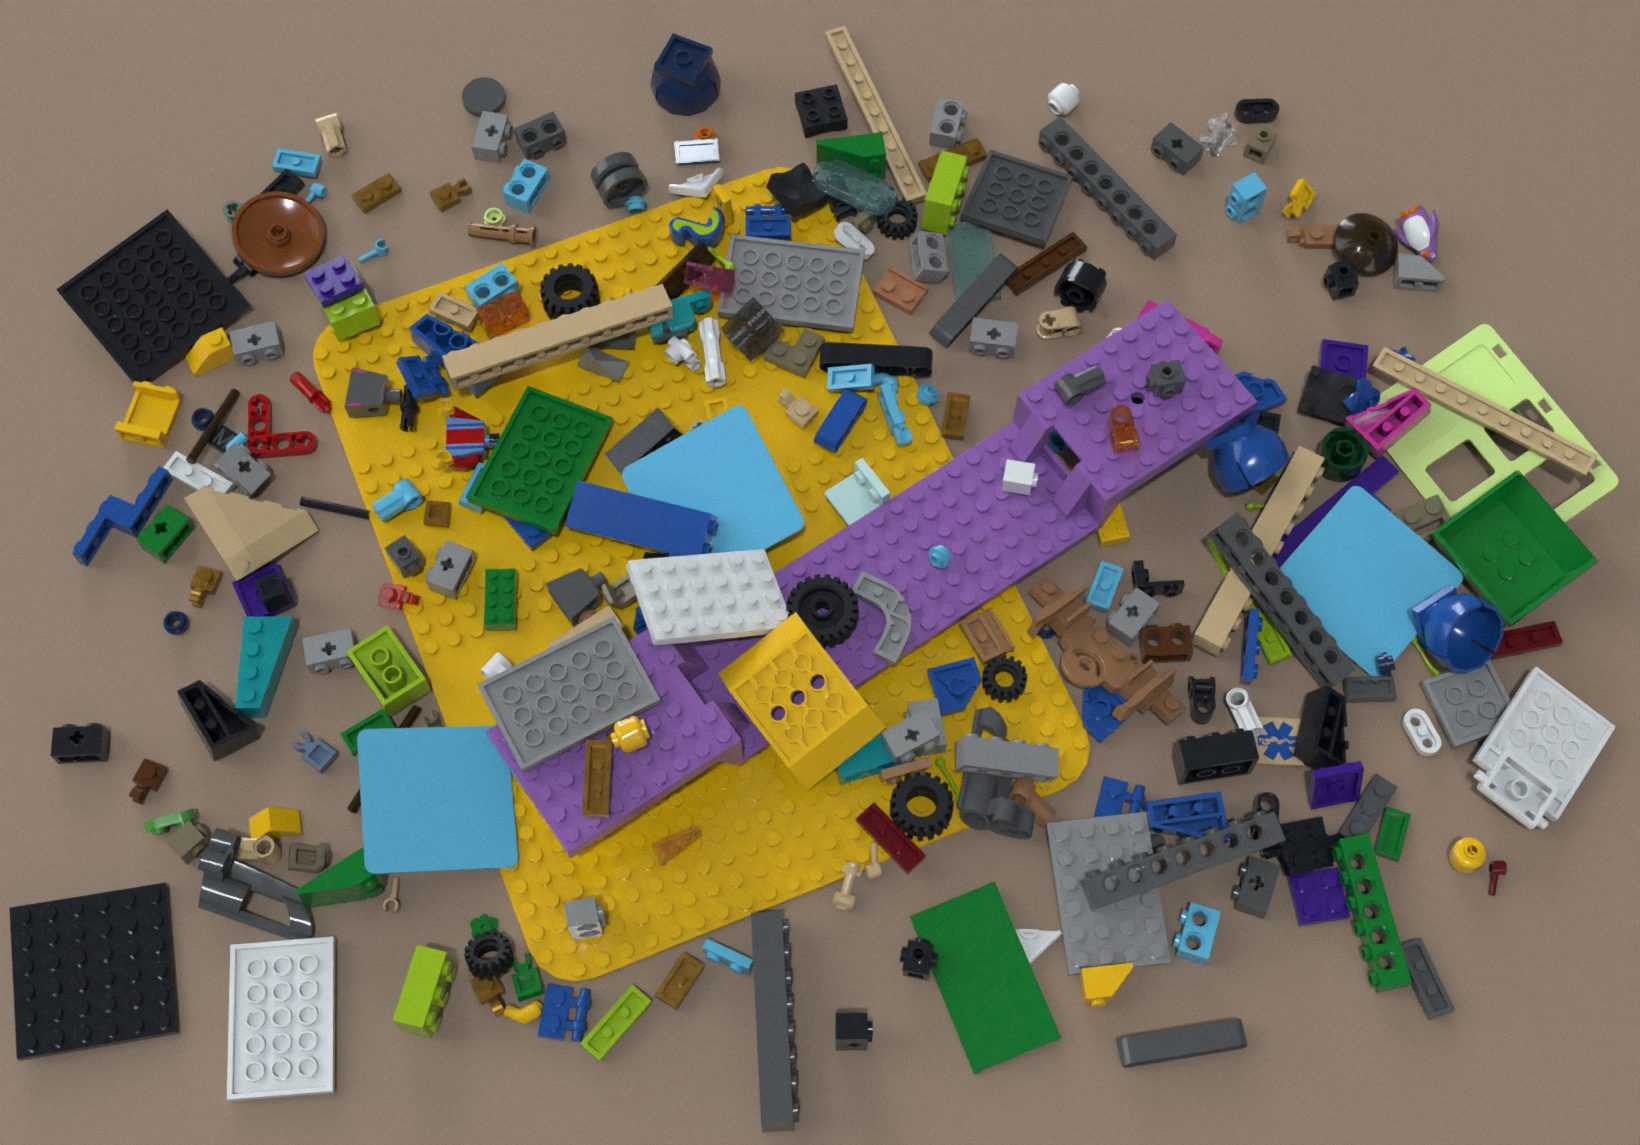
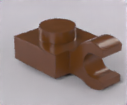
(147, 778)

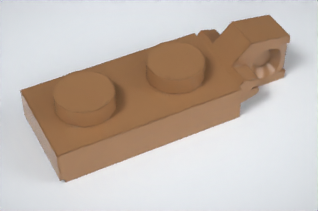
(1312, 236)

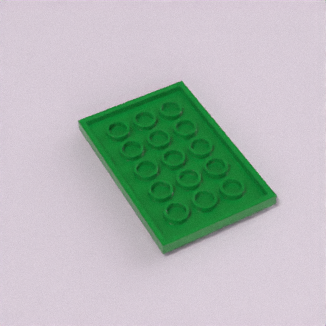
(540, 460)

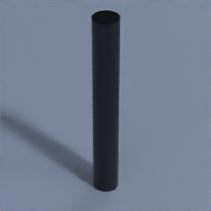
(335, 508)

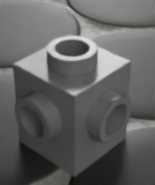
(1166, 378)

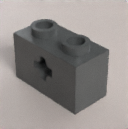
(1177, 148)
(1265, 876)

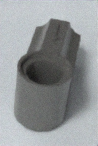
(1074, 387)

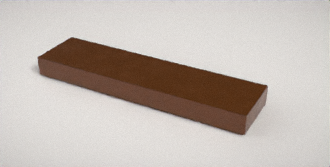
(1046, 263)

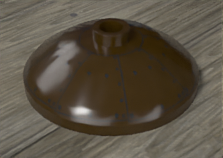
(1355, 244)

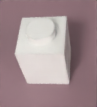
(1019, 477)

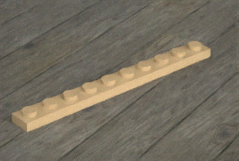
(875, 114)
(1485, 412)

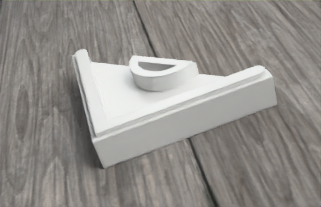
(698, 185)
(1036, 941)

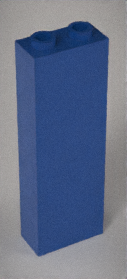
(640, 521)

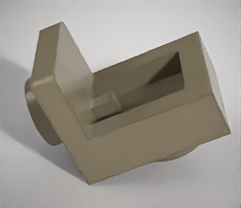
(864, 221)
(620, 593)
(307, 858)

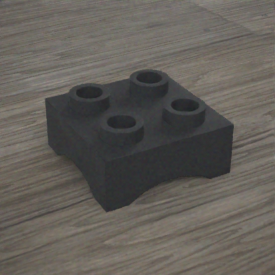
(821, 110)
(797, 190)
(1326, 393)

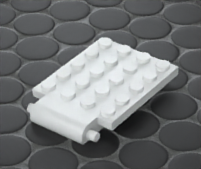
(1540, 751)

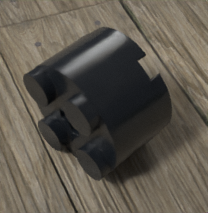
(1081, 285)

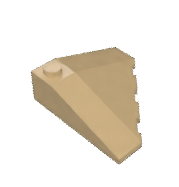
(248, 530)

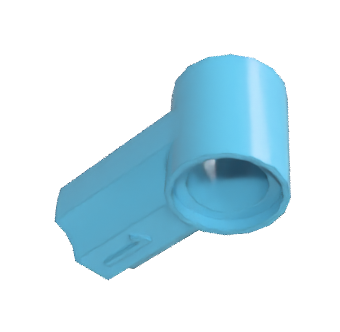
(403, 496)

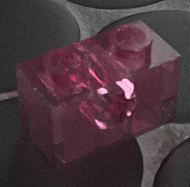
(709, 277)

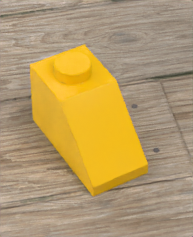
(210, 352)
(1102, 982)

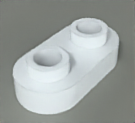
(853, 238)
(1422, 733)

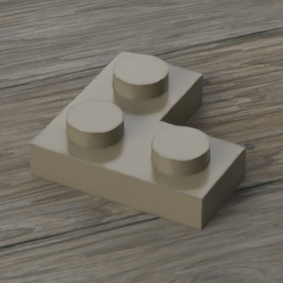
(795, 358)

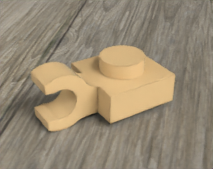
(798, 410)

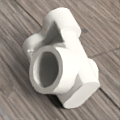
(682, 350)

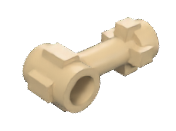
(844, 899)

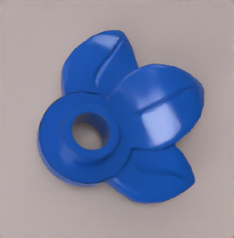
(1363, 398)

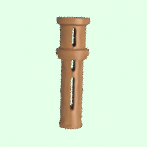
(513, 233)

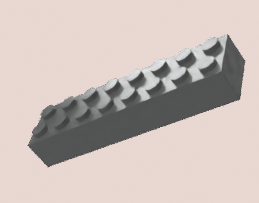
(772, 1024)

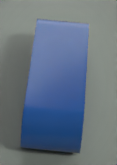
(840, 420)

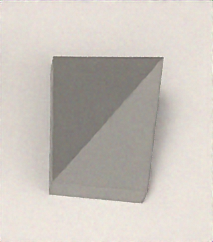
(603, 364)

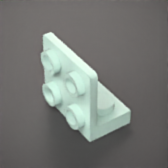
(858, 493)

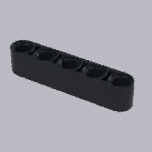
(888, 359)

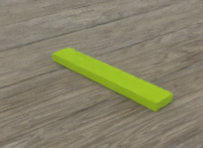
(1272, 641)

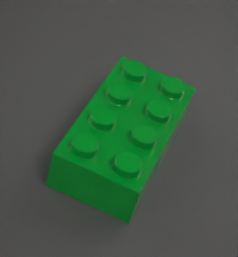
(500, 599)

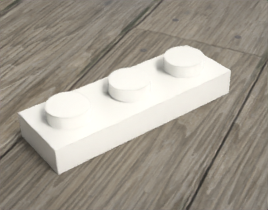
(196, 475)

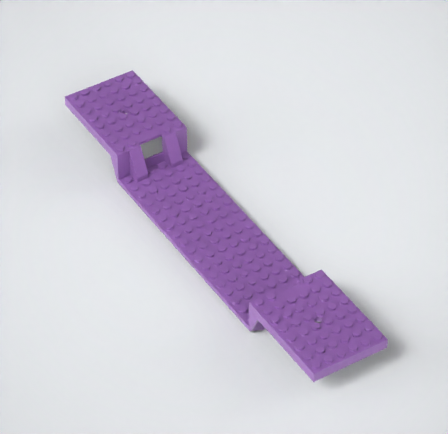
(991, 542)

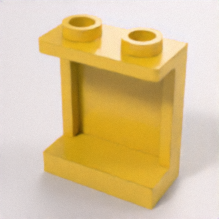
(150, 415)

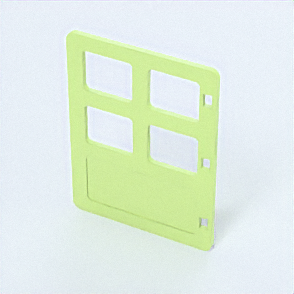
(1506, 383)

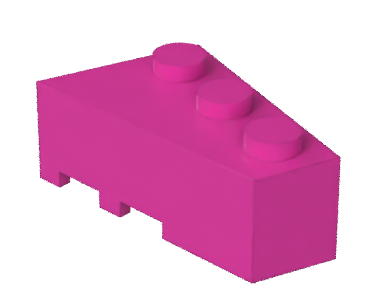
(1390, 421)

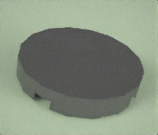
(483, 95)

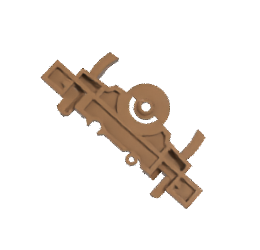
(1097, 649)

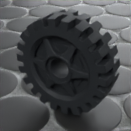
(830, 595)

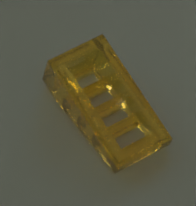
(671, 846)

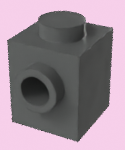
(404, 557)

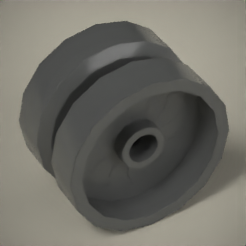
(618, 179)

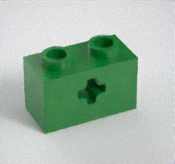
(165, 533)

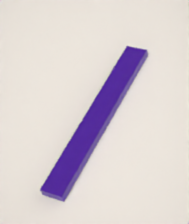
(1370, 479)

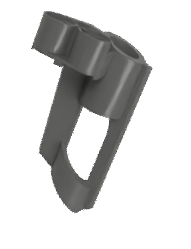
(985, 797)

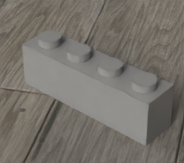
(1006, 758)

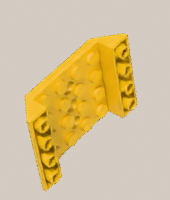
(821, 730)

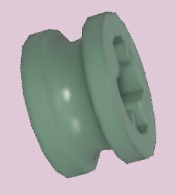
(228, 207)

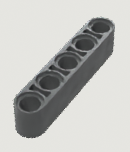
(973, 300)
(1182, 1043)

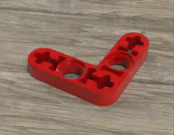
(265, 437)

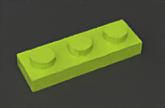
(616, 1023)

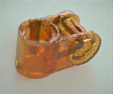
(1123, 434)

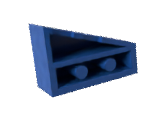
(1187, 815)

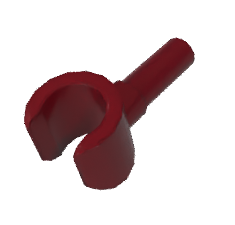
(1496, 868)

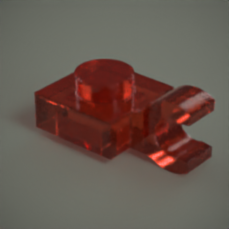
(394, 596)

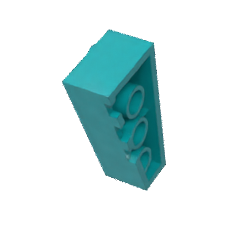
(262, 658)

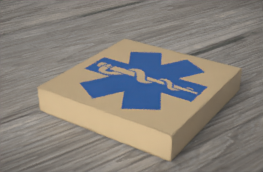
(1278, 742)

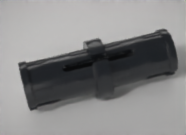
(409, 409)

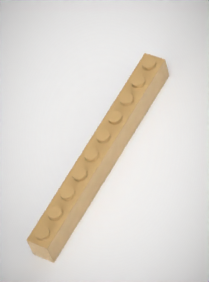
(557, 336)
(1270, 528)

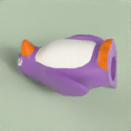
(1420, 231)

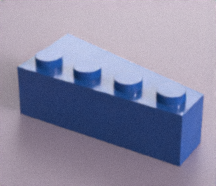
(439, 339)

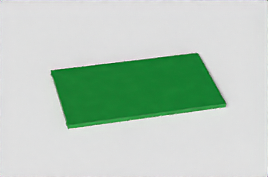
(986, 978)

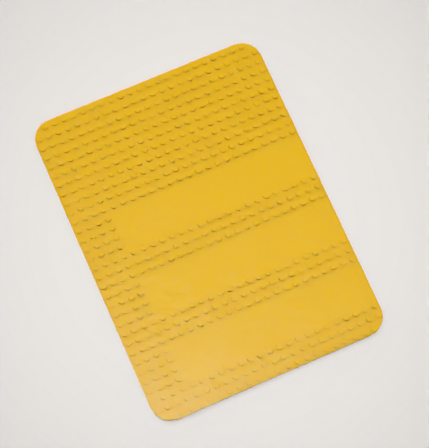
(757, 822)

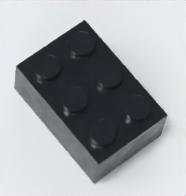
(1215, 756)

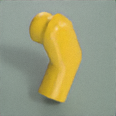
(526, 1014)

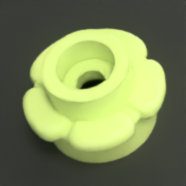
(494, 213)

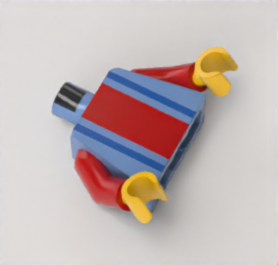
(465, 438)

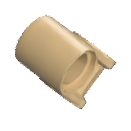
(1059, 323)

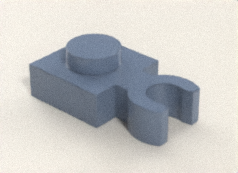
(316, 754)

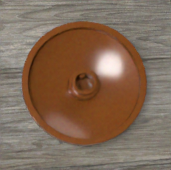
(277, 233)

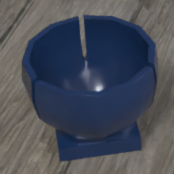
(685, 77)

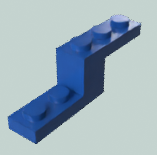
(122, 516)

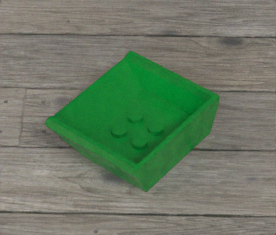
(1513, 548)

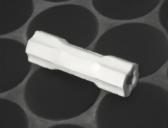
(710, 338)

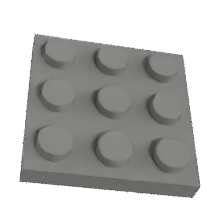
(1467, 703)

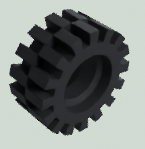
(899, 229)
(1008, 665)
(490, 966)

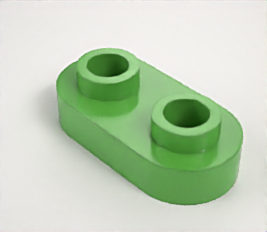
(159, 824)

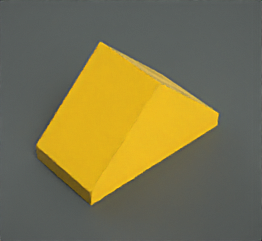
(276, 823)

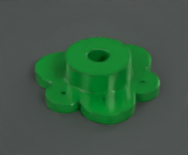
(477, 923)

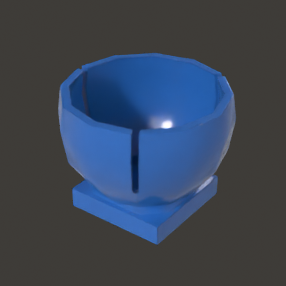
(1247, 450)
(1452, 622)

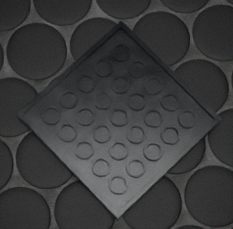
(152, 298)
(93, 971)

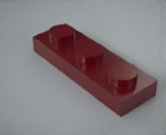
(1528, 640)
(890, 838)

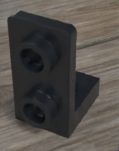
(1140, 579)

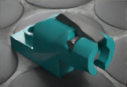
(683, 316)

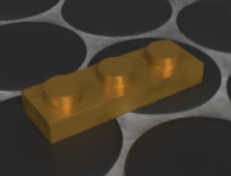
(972, 149)
(597, 779)

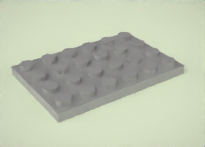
(795, 281)
(568, 693)
(1122, 930)

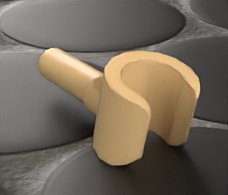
(873, 869)
(393, 897)

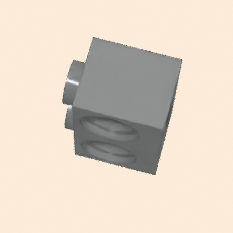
(947, 118)
(928, 257)
(584, 918)

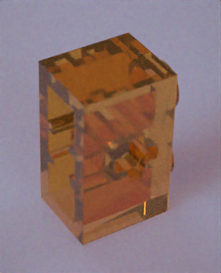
(503, 314)

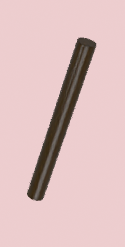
(212, 426)

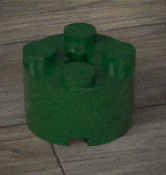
(1343, 454)

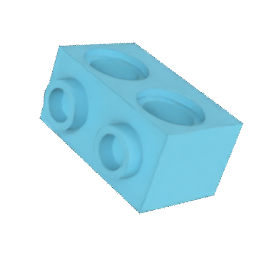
(529, 187)
(1246, 198)
(489, 286)
(1201, 935)

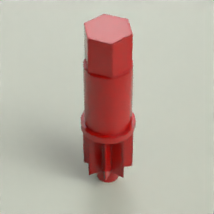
(313, 395)

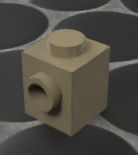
(1260, 144)
(188, 841)

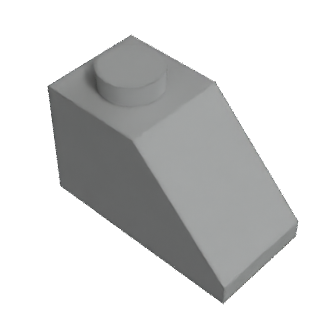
(1416, 273)

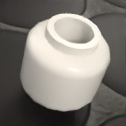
(1063, 99)

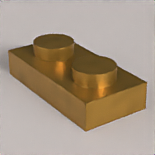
(376, 193)
(955, 416)
(679, 980)

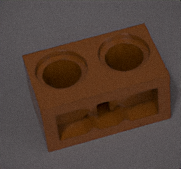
(1167, 650)

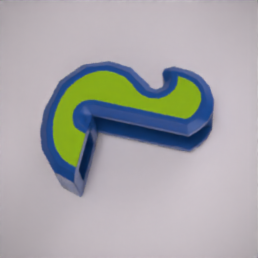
(710, 234)

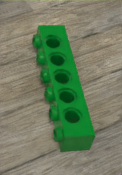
(1361, 848)

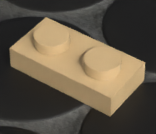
(454, 311)

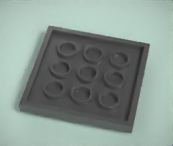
(1016, 197)

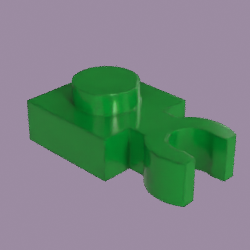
(526, 980)

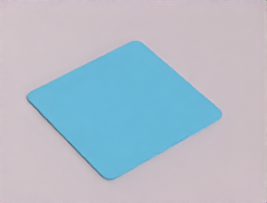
(724, 473)
(1365, 576)
(435, 800)

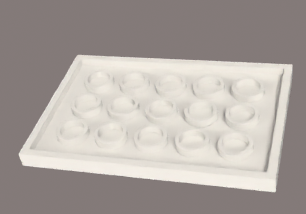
(707, 596)
(281, 1019)

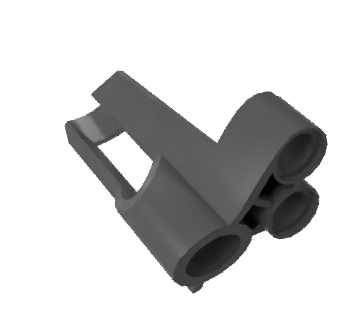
(228, 881)

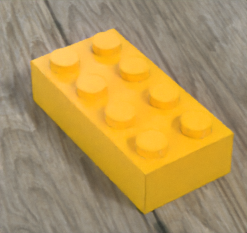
(1114, 530)

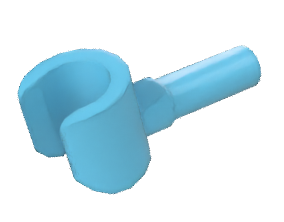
(316, 190)
(378, 250)

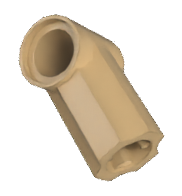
(330, 130)
(252, 849)

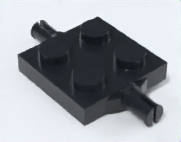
(1305, 846)

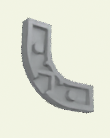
(895, 611)

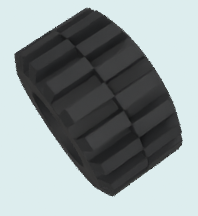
(566, 279)
(925, 787)

